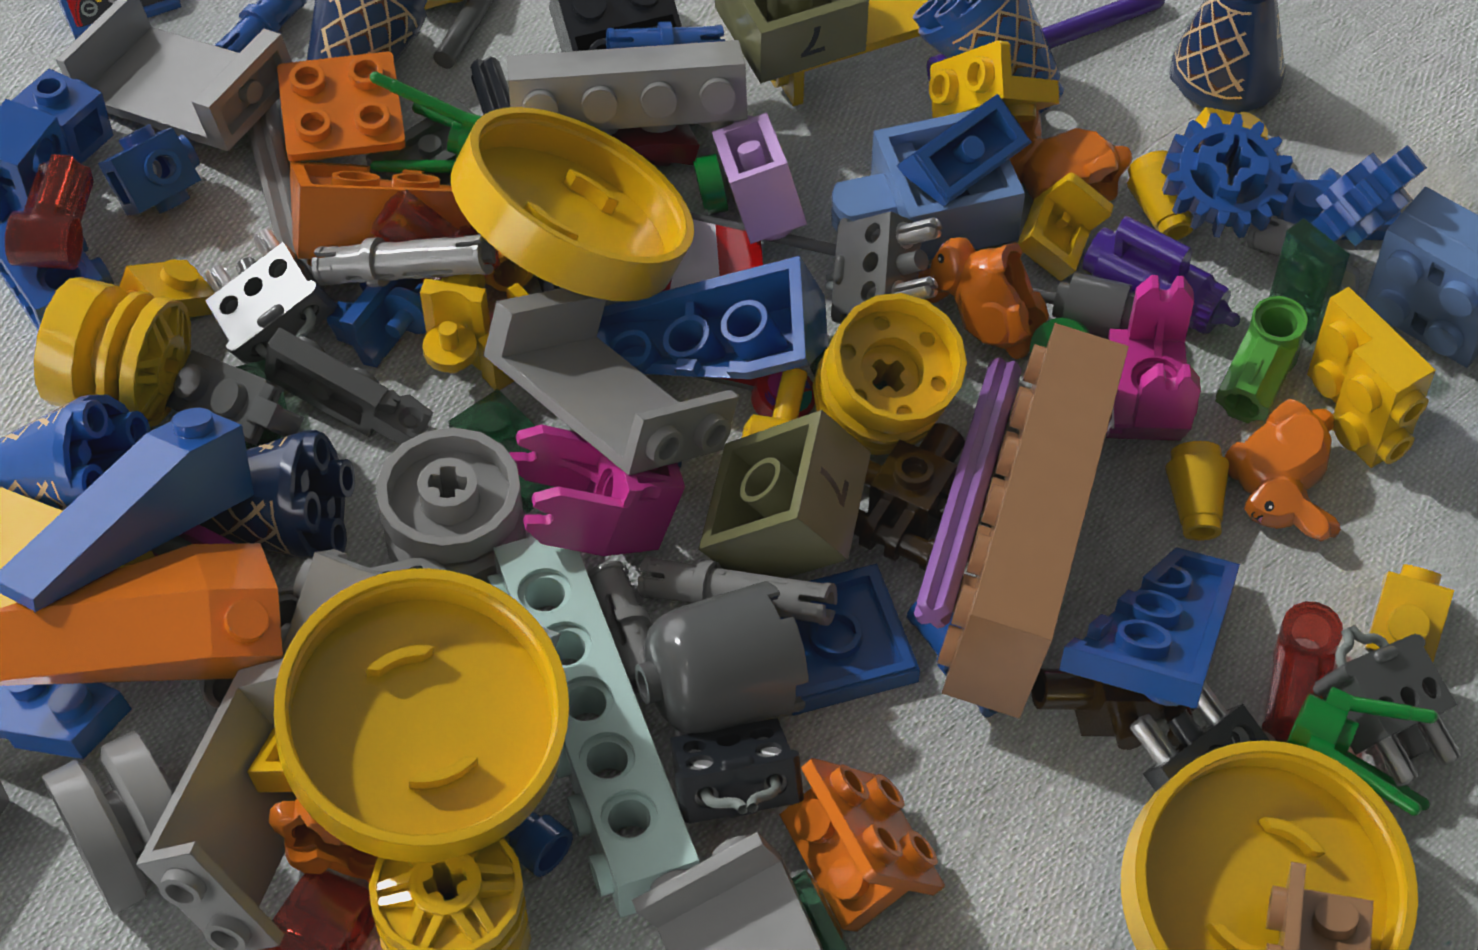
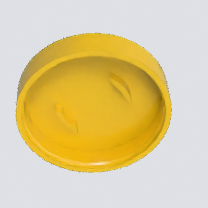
(571, 204)
(420, 714)
(1232, 825)

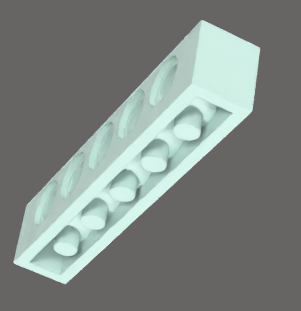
(615, 740)

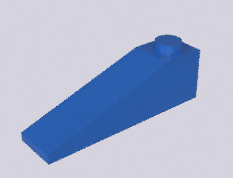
(724, 325)
(143, 500)

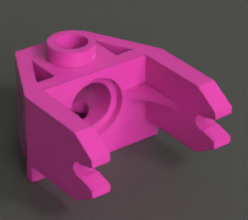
(1157, 386)
(592, 500)

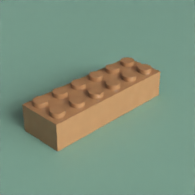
(1033, 520)

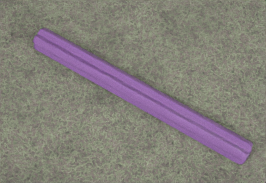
(967, 494)

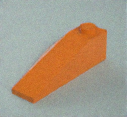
(340, 201)
(156, 620)

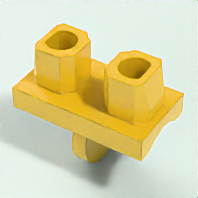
(454, 320)

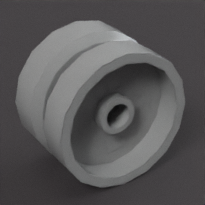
(450, 500)
(115, 824)

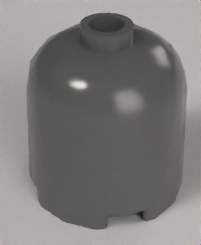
(723, 662)

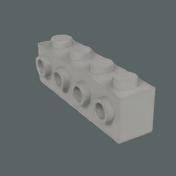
(636, 85)

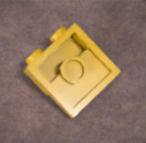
(1371, 378)

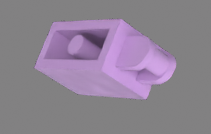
(759, 178)

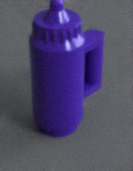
(1141, 251)

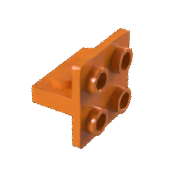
(336, 108)
(859, 842)

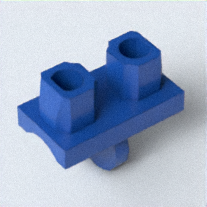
(379, 318)

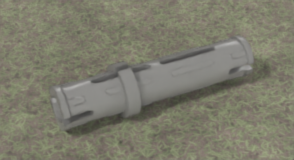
(383, 261)
(707, 579)

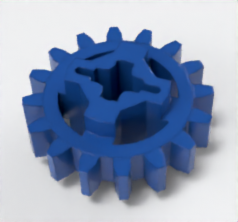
(1255, 173)
(1367, 196)

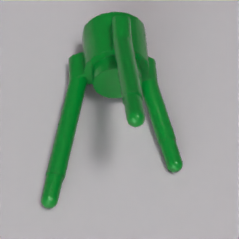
(437, 111)
(1326, 729)

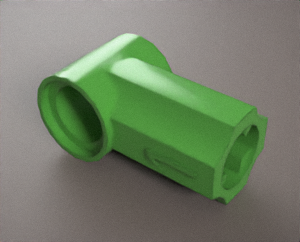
(1263, 359)

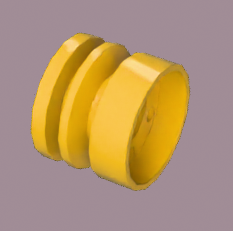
(894, 342)
(111, 345)
(483, 915)

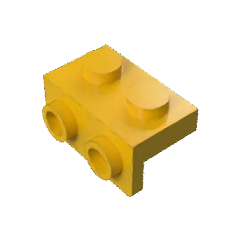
(981, 73)

